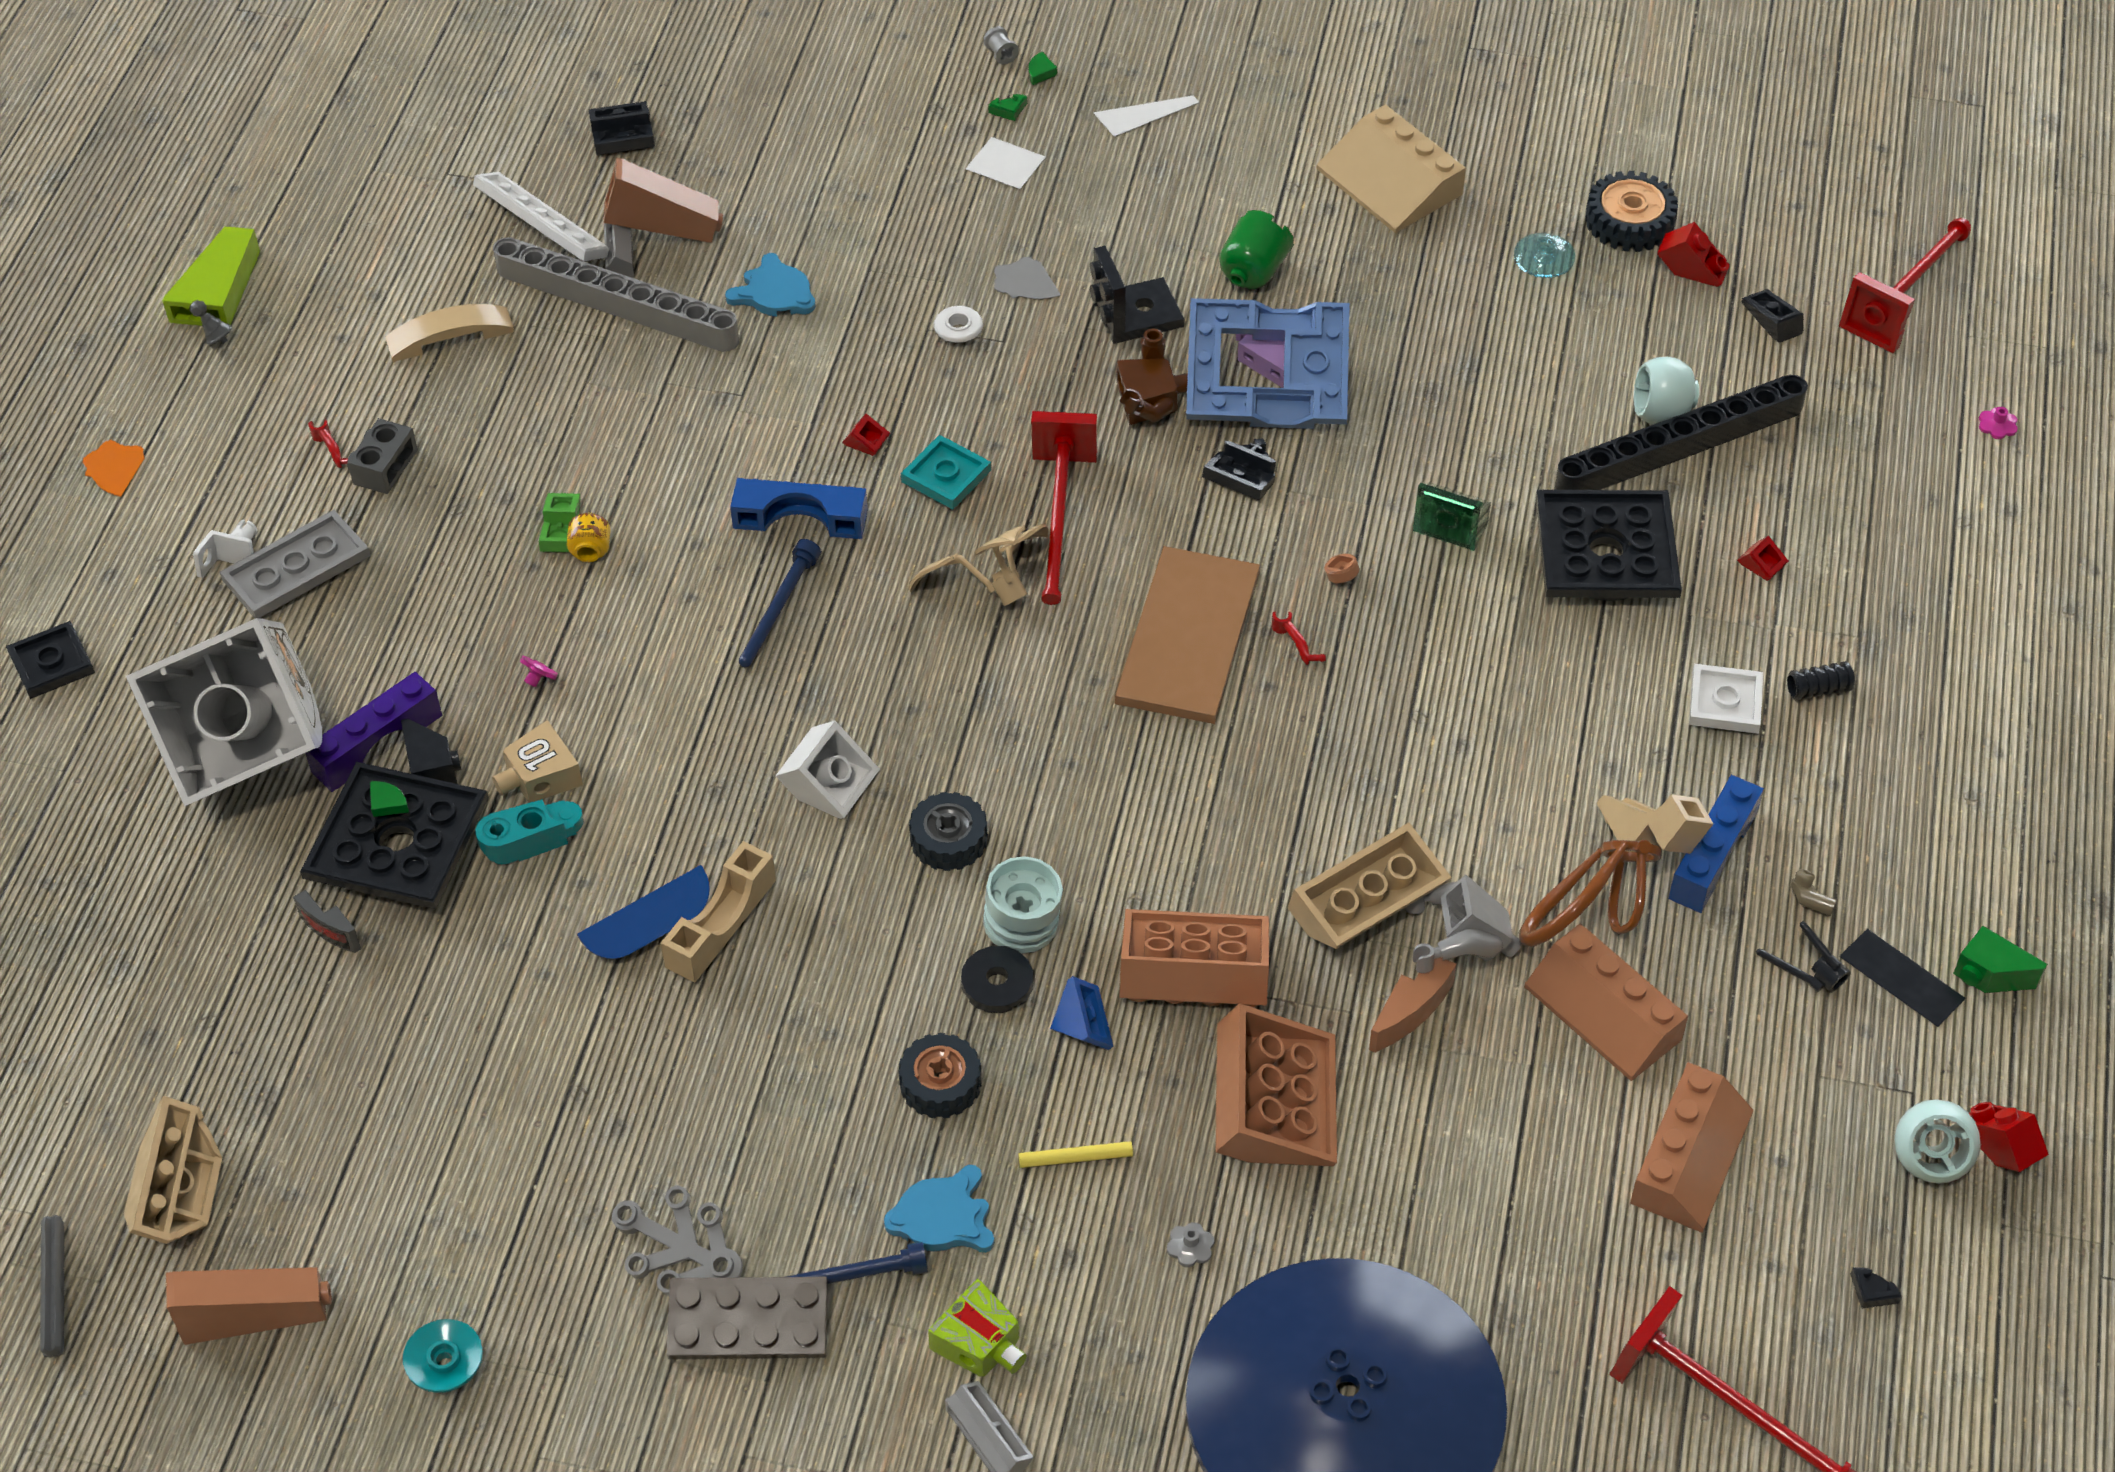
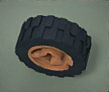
(953, 1088)

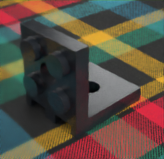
(1120, 303)

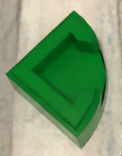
(1041, 68)
(1009, 107)
(387, 799)

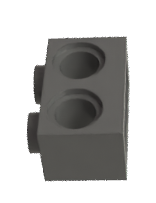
(382, 456)

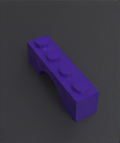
(356, 735)

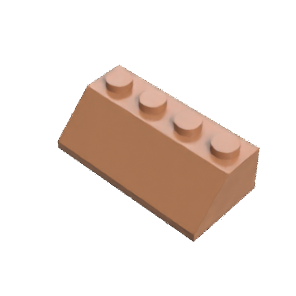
(1607, 1002)
(1692, 1149)

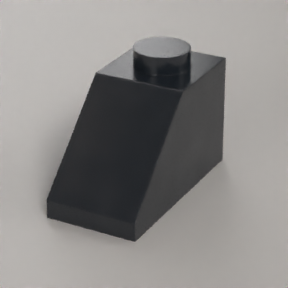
(429, 753)

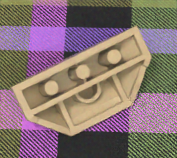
(173, 1174)

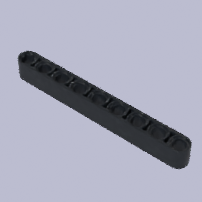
(1683, 435)

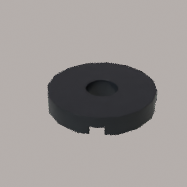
(997, 961)

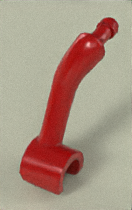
(323, 434)
(1286, 626)

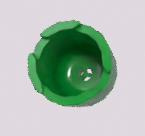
(1255, 250)

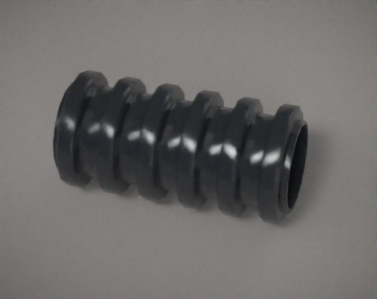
(1820, 680)

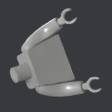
(1472, 922)

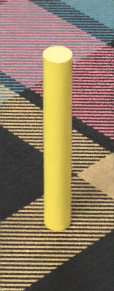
(1075, 1154)

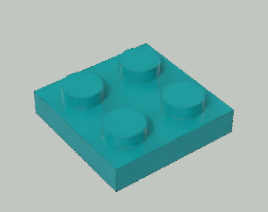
(946, 471)

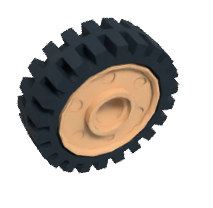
(1631, 211)

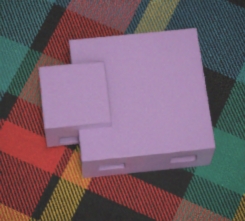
(1262, 356)

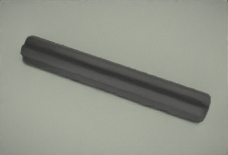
(52, 1286)

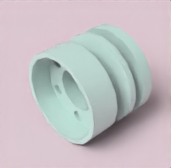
(1022, 904)

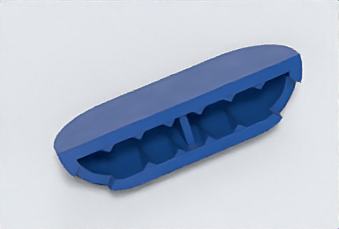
(648, 916)

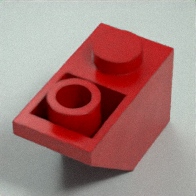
(1693, 255)
(2009, 1136)

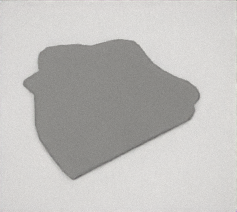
(1025, 279)

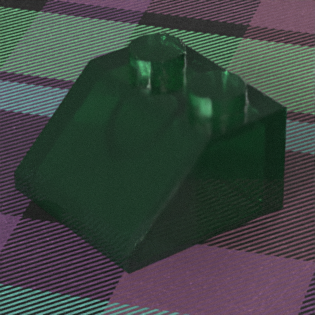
(1450, 515)

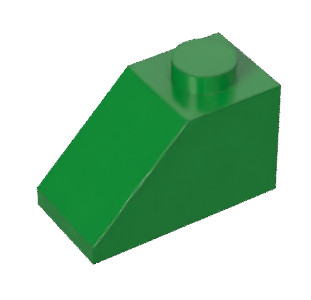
(1998, 964)

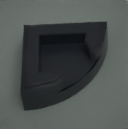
(1873, 1289)

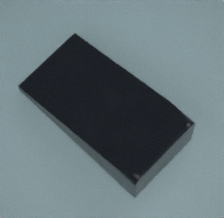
(1775, 315)

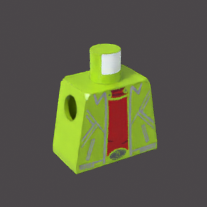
(978, 1333)

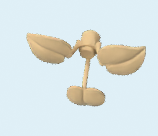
(1007, 580)

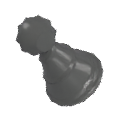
(213, 327)

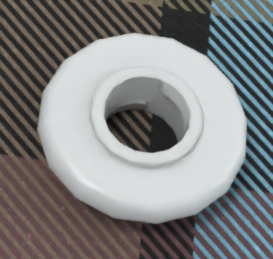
(954, 316)

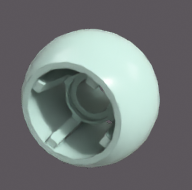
(1664, 389)
(1919, 1122)

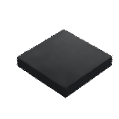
(50, 659)

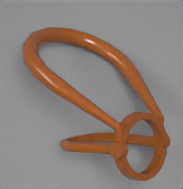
(1617, 853)

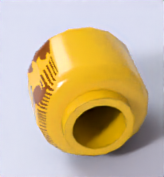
(588, 537)

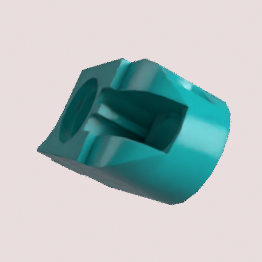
(527, 830)

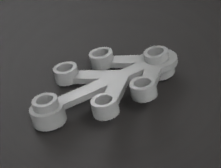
(681, 1245)

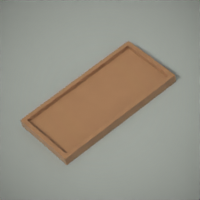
(1188, 635)

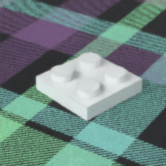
(1726, 698)

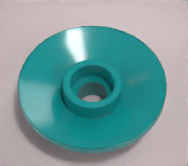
(439, 1341)

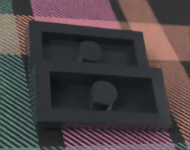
(621, 128)

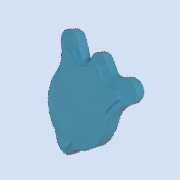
(774, 289)
(943, 1213)

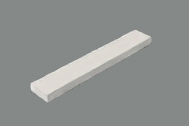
(541, 216)

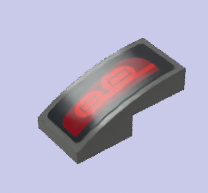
(328, 925)

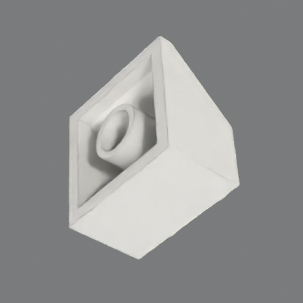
(828, 770)

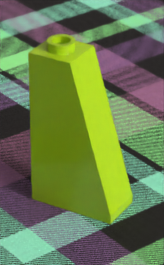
(215, 278)

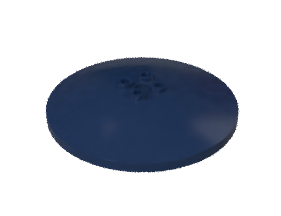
(1281, 1346)

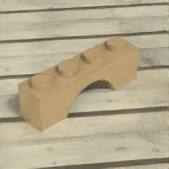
(742, 885)

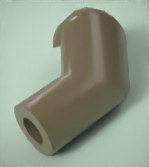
(1807, 895)

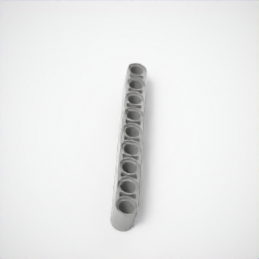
(616, 294)

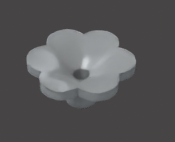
(1190, 1244)

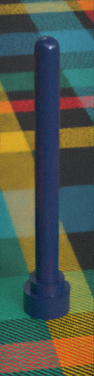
(804, 555)
(910, 1260)

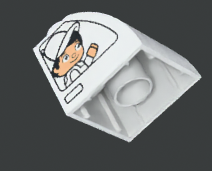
(228, 708)

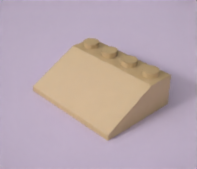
(1393, 169)

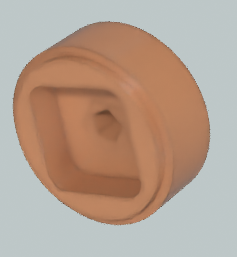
(1342, 568)

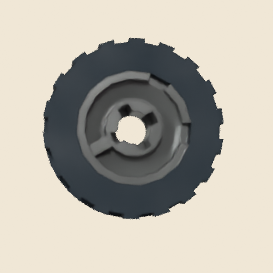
(948, 831)

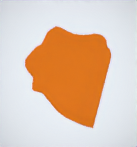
(113, 466)

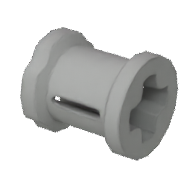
(1003, 48)

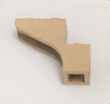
(1673, 826)

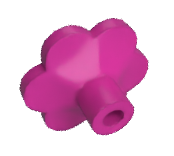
(1998, 423)
(536, 671)

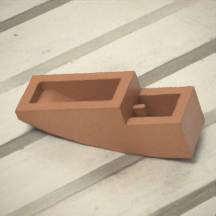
(1412, 1004)

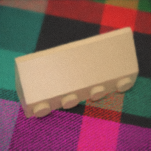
(1367, 887)

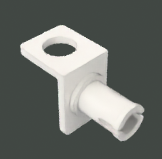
(225, 547)

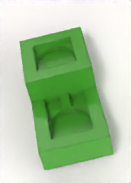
(557, 514)

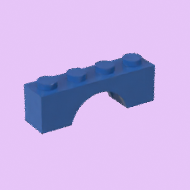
(762, 502)
(1701, 868)

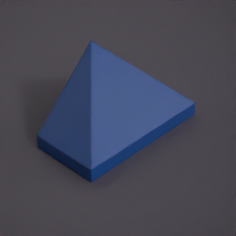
(1082, 1014)

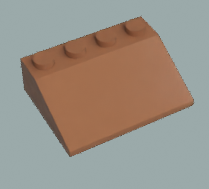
(1195, 957)
(1275, 1090)

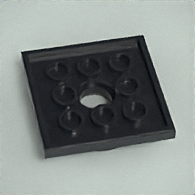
(1627, 520)
(350, 842)

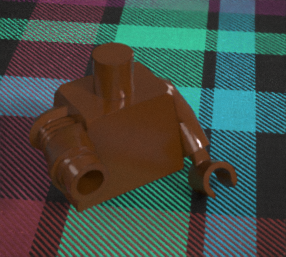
(1148, 384)

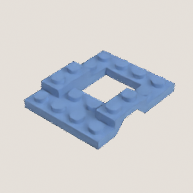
(1313, 363)

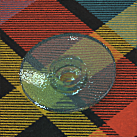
(1544, 255)

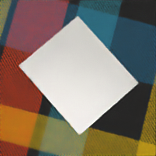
(1005, 162)

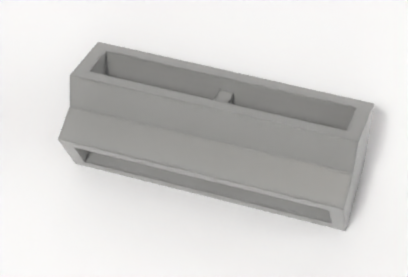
(620, 249)
(987, 1429)

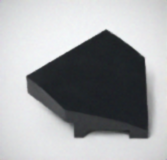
(1242, 468)

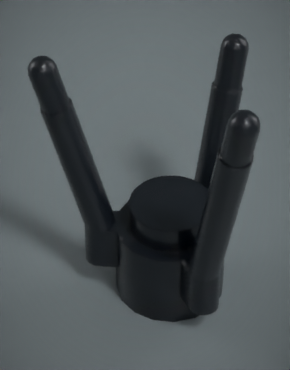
(1827, 969)

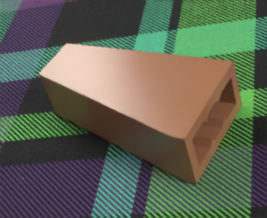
(658, 204)
(244, 1301)

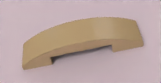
(447, 324)

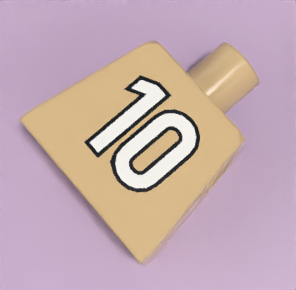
(538, 765)

